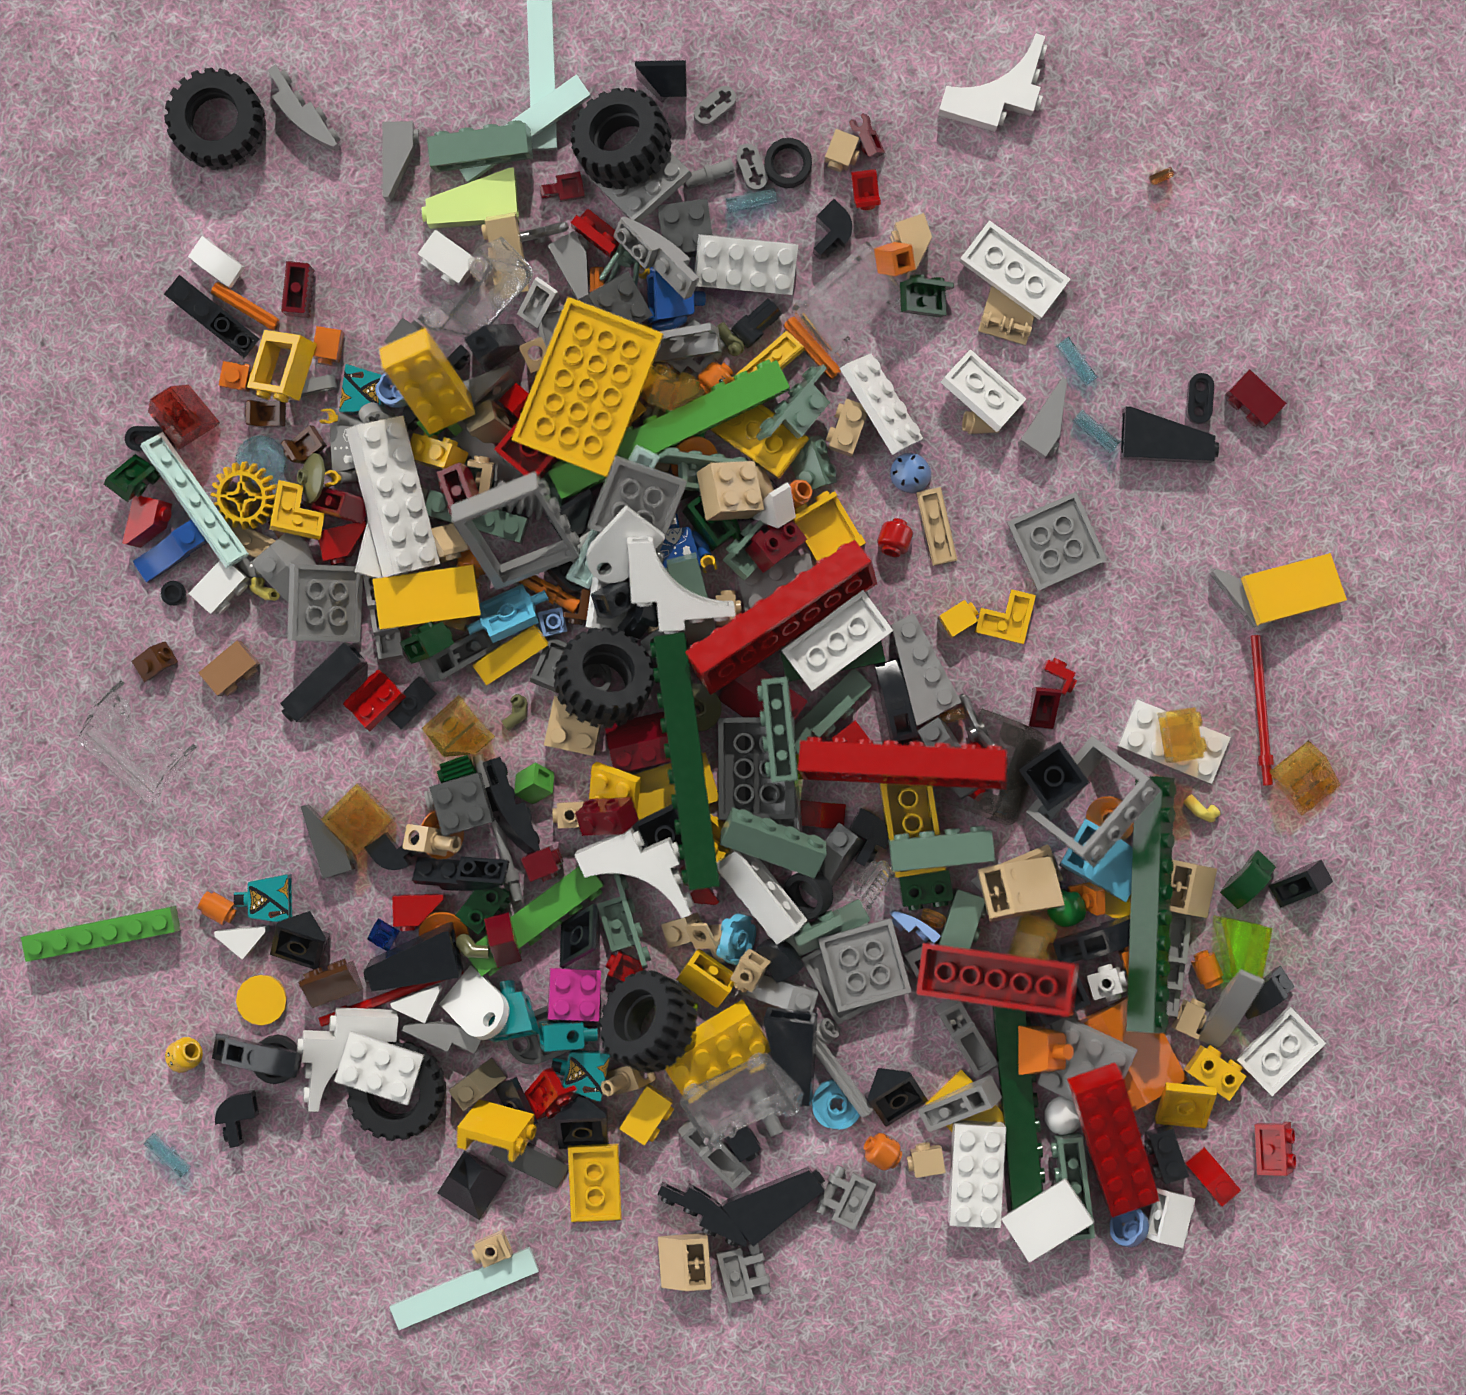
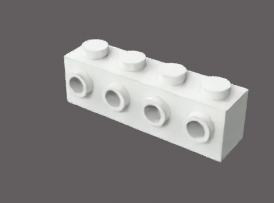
(761, 894)

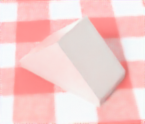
(538, 302)
(777, 507)
(242, 940)
(419, 1004)

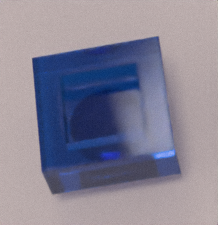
(383, 935)

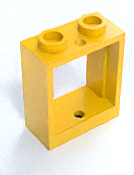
(295, 371)

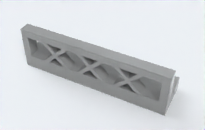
(688, 343)

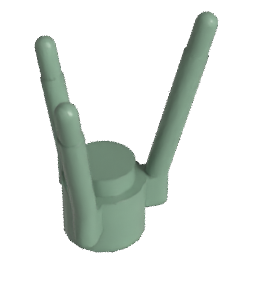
(623, 258)

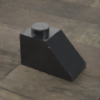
(1301, 883)

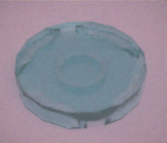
(265, 453)

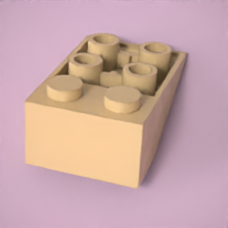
(1020, 888)

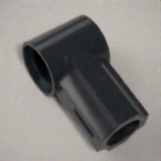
(751, 327)

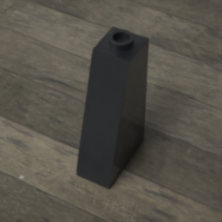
(494, 344)
(1160, 439)
(323, 682)
(418, 961)
(793, 1045)
(773, 1203)

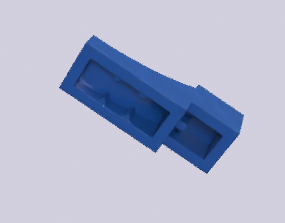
(170, 551)

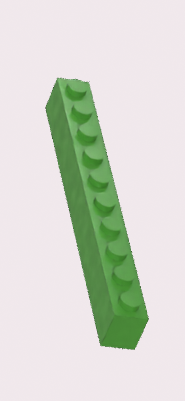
(687, 421)

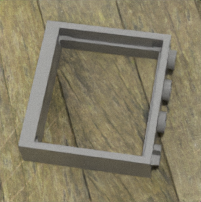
(528, 564)
(1119, 820)

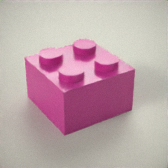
(574, 994)

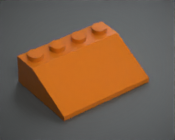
(1154, 1060)

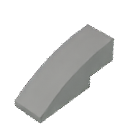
(443, 1035)
(966, 1036)
(721, 1161)

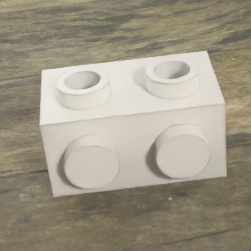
(446, 258)
(219, 587)
(1170, 1218)

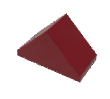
(1044, 707)
(502, 940)

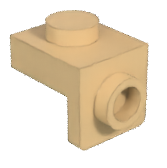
(675, 930)

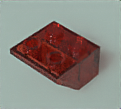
(181, 414)

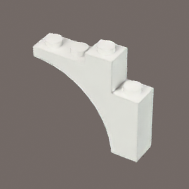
(984, 104)
(674, 603)
(652, 864)
(324, 1049)

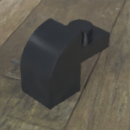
(838, 225)
(639, 620)
(873, 830)
(388, 854)
(783, 957)
(1272, 993)
(231, 1111)

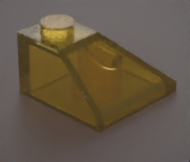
(458, 730)

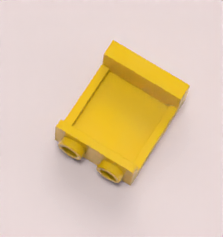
(826, 525)
(497, 1127)

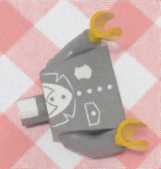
(343, 465)

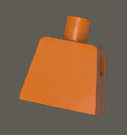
(1042, 1050)

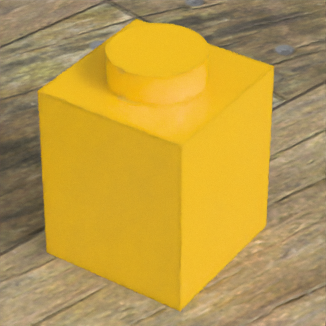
(959, 618)

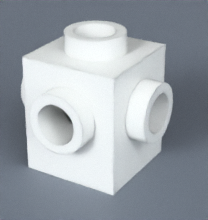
(1100, 987)

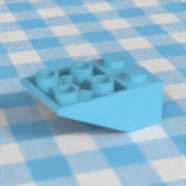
(1111, 872)

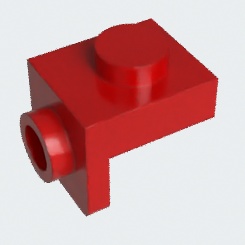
(865, 189)
(1058, 668)
(622, 965)

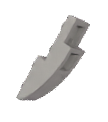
(305, 118)
(657, 252)

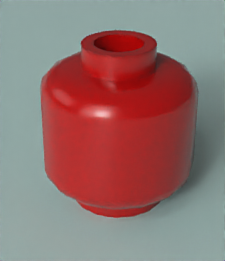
(895, 537)

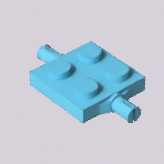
(507, 613)

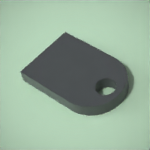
(545, 668)
(533, 1053)

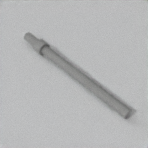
(512, 874)

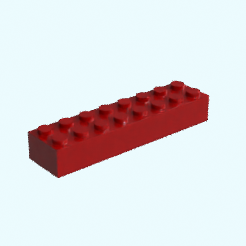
(781, 617)
(903, 763)

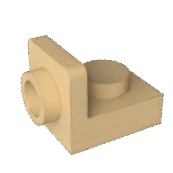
(485, 478)

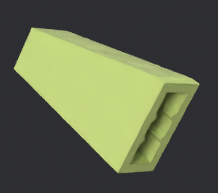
(473, 201)

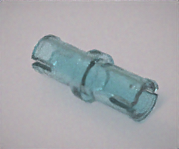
(751, 200)
(1077, 361)
(1096, 431)
(167, 1155)

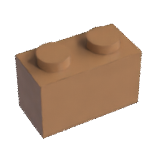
(229, 669)

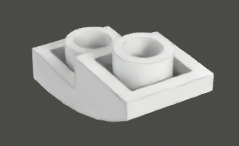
(216, 262)

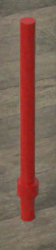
(1265, 759)
(381, 999)

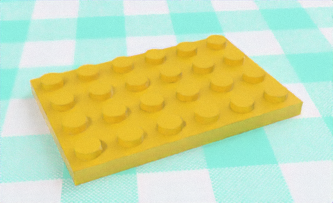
(587, 387)

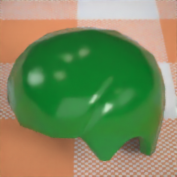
(1071, 913)

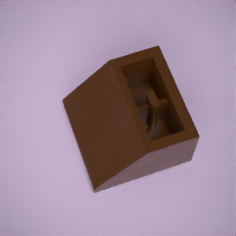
(329, 985)

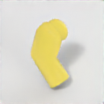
(258, 588)
(1200, 811)

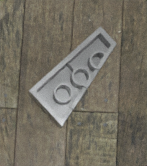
(923, 673)

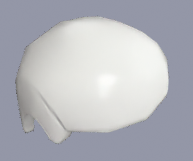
(1061, 1116)

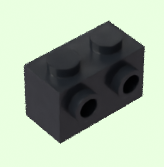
(1167, 1155)

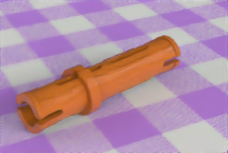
(554, 593)

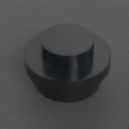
(173, 593)

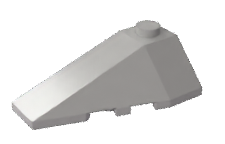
(276, 561)

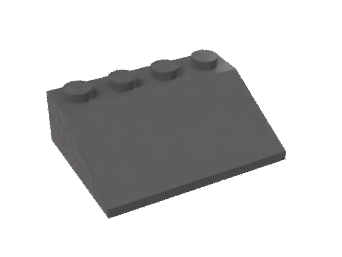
(743, 772)

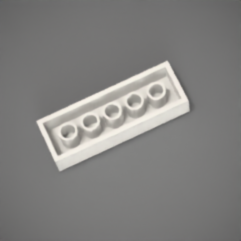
(392, 496)

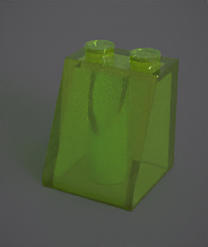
(1242, 945)

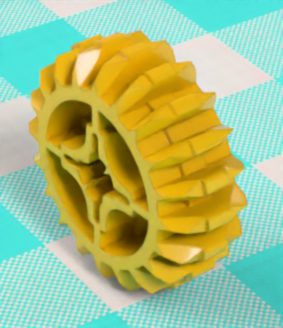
(245, 484)

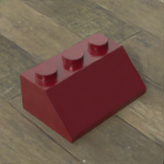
(743, 698)
(637, 743)

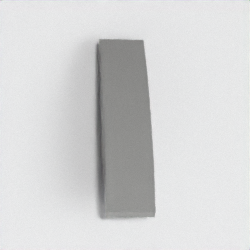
(387, 639)
(1178, 956)
(1230, 1008)

